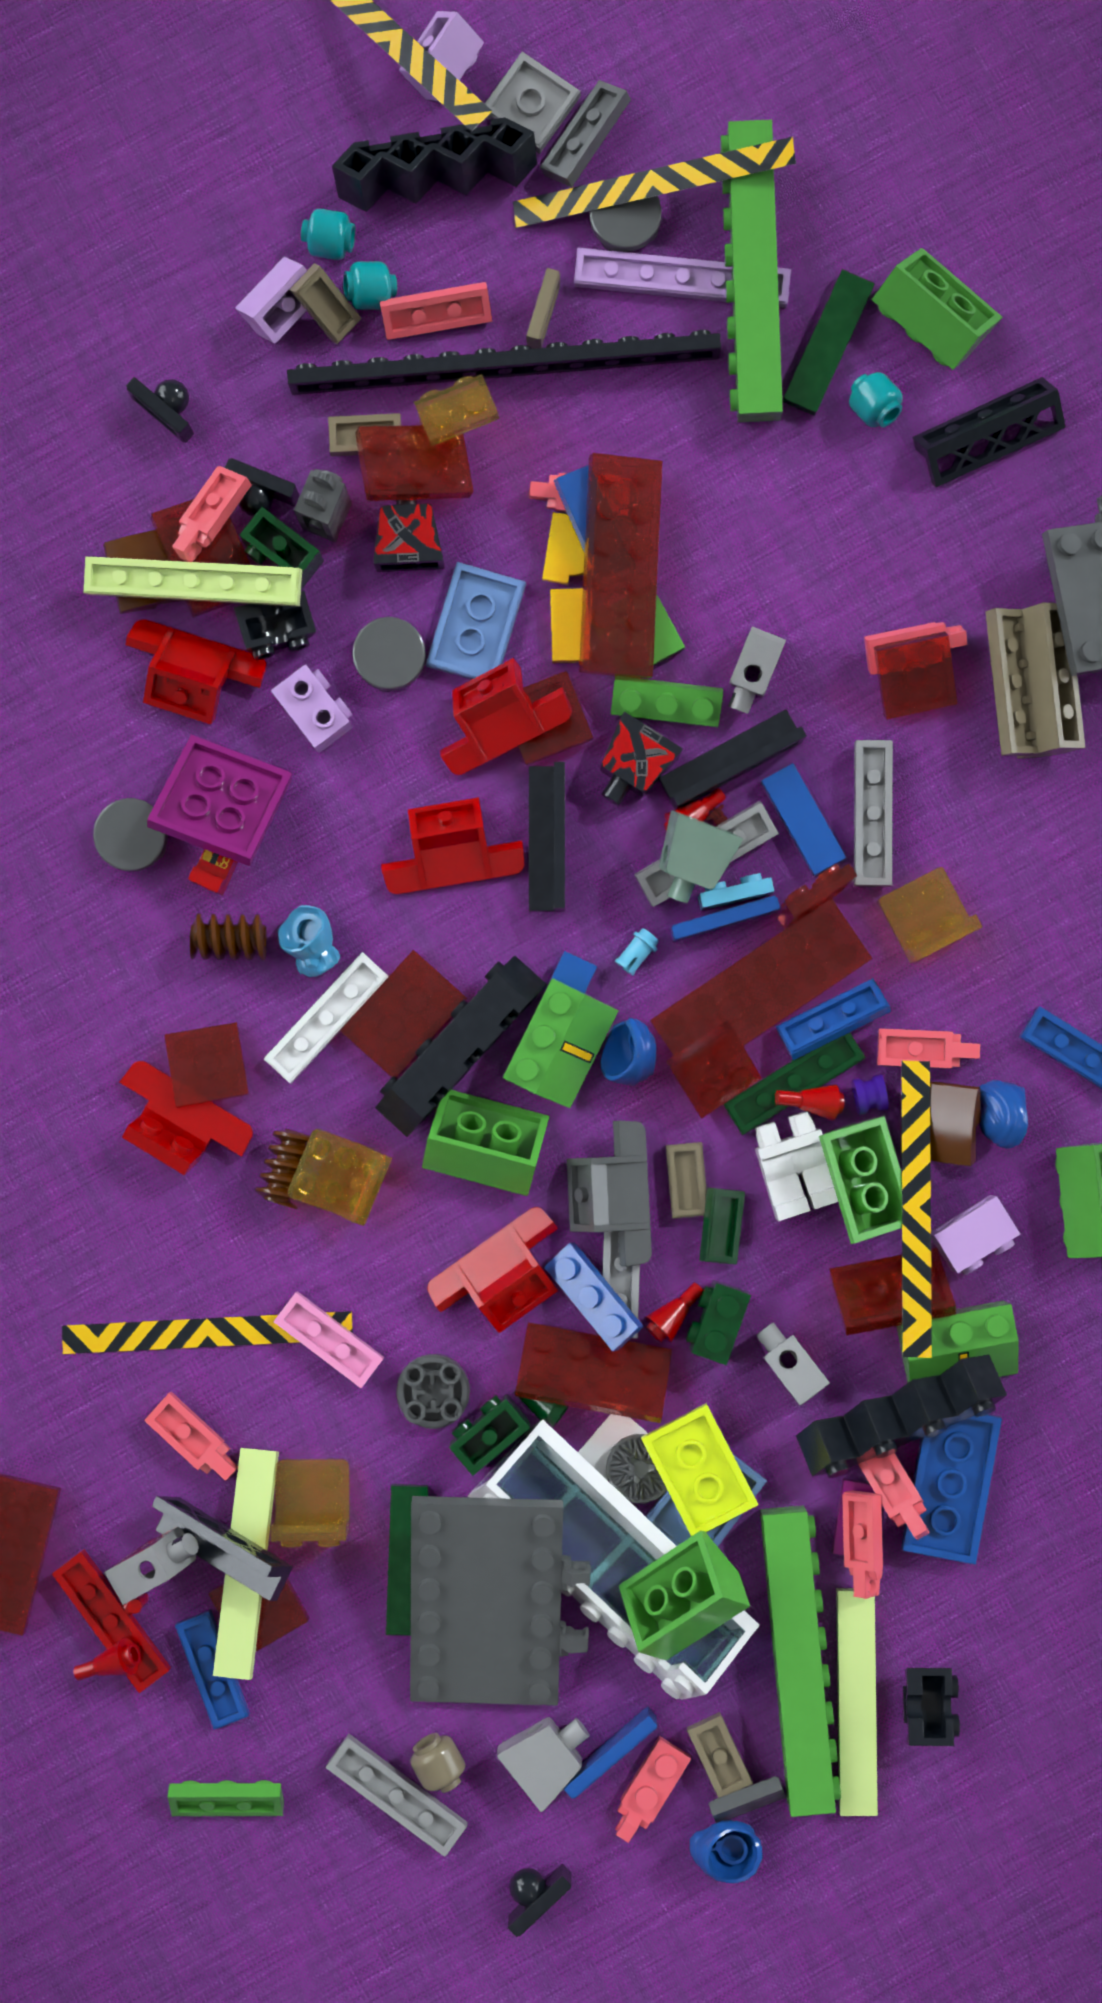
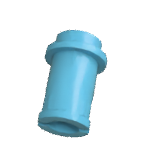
(637, 951)

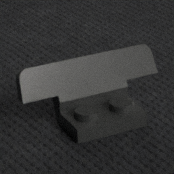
(614, 1193)

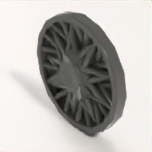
(633, 1471)

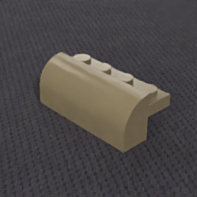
(1033, 683)

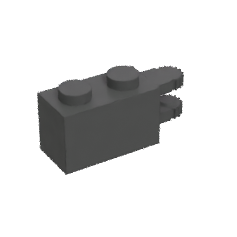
(323, 504)

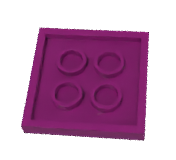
(219, 800)

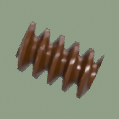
(228, 937)
(283, 1166)

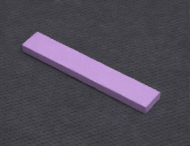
(660, 275)

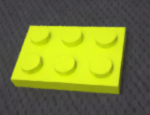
(699, 1470)

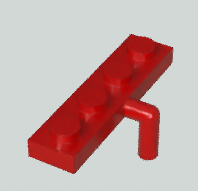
(108, 1617)

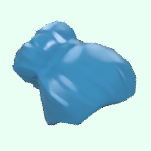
(309, 939)

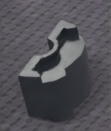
(275, 627)
(929, 1706)

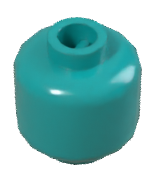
(328, 234)
(369, 284)
(876, 399)

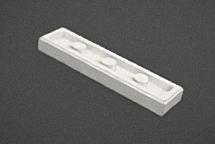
(326, 1018)

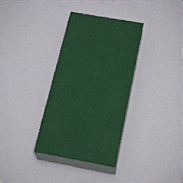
(722, 1225)

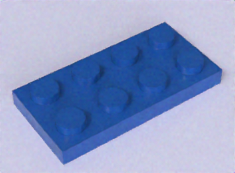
(954, 1483)

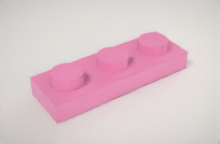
(328, 1339)

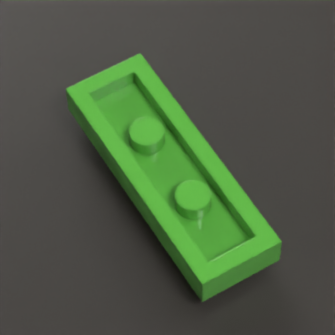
(667, 701)
(226, 1799)

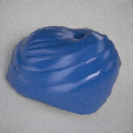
(629, 1053)
(1003, 1113)
(727, 1851)

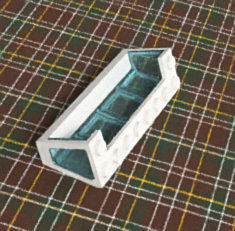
(618, 1543)

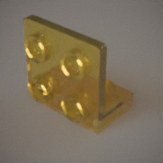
(927, 915)

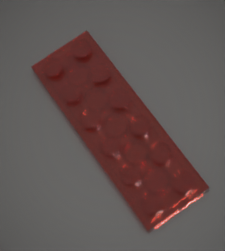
(620, 566)
(768, 981)

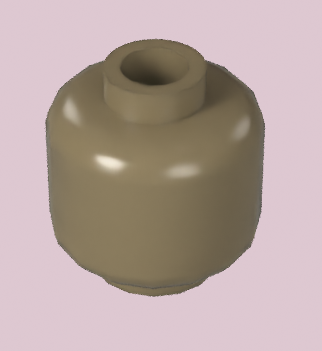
(437, 1763)

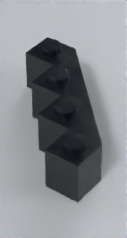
(415, 163)
(460, 1045)
(914, 1411)

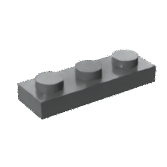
(585, 133)

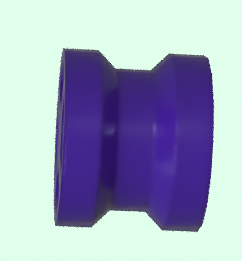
(870, 1094)

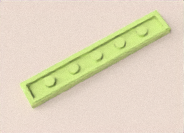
(192, 581)
(239, 1603)
(856, 1704)

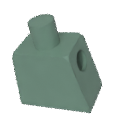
(695, 854)

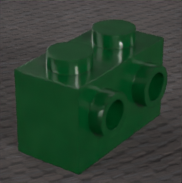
(279, 545)
(719, 1321)
(490, 1434)

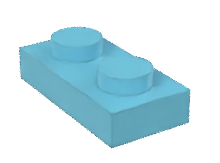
(750, 888)

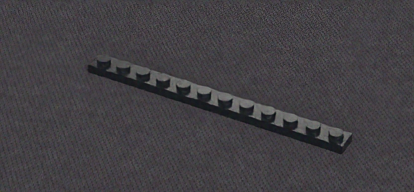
(518, 361)

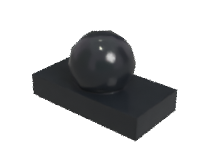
(164, 404)
(263, 488)
(535, 1895)

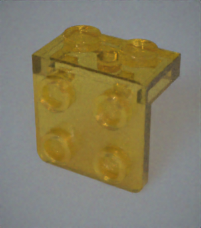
(456, 409)
(339, 1176)
(312, 1502)

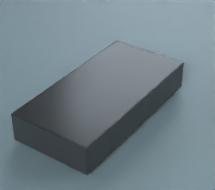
(747, 1799)

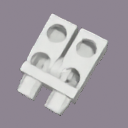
(793, 1156)

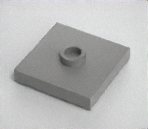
(533, 99)

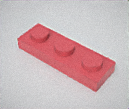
(436, 310)

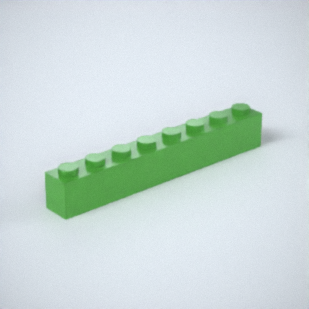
(753, 282)
(798, 1661)

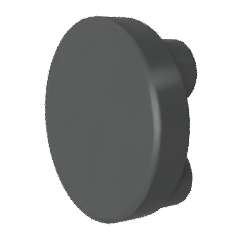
(628, 224)
(389, 654)
(125, 839)
(433, 1391)

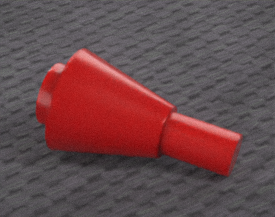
(700, 808)
(821, 1101)
(668, 1319)
(119, 1659)

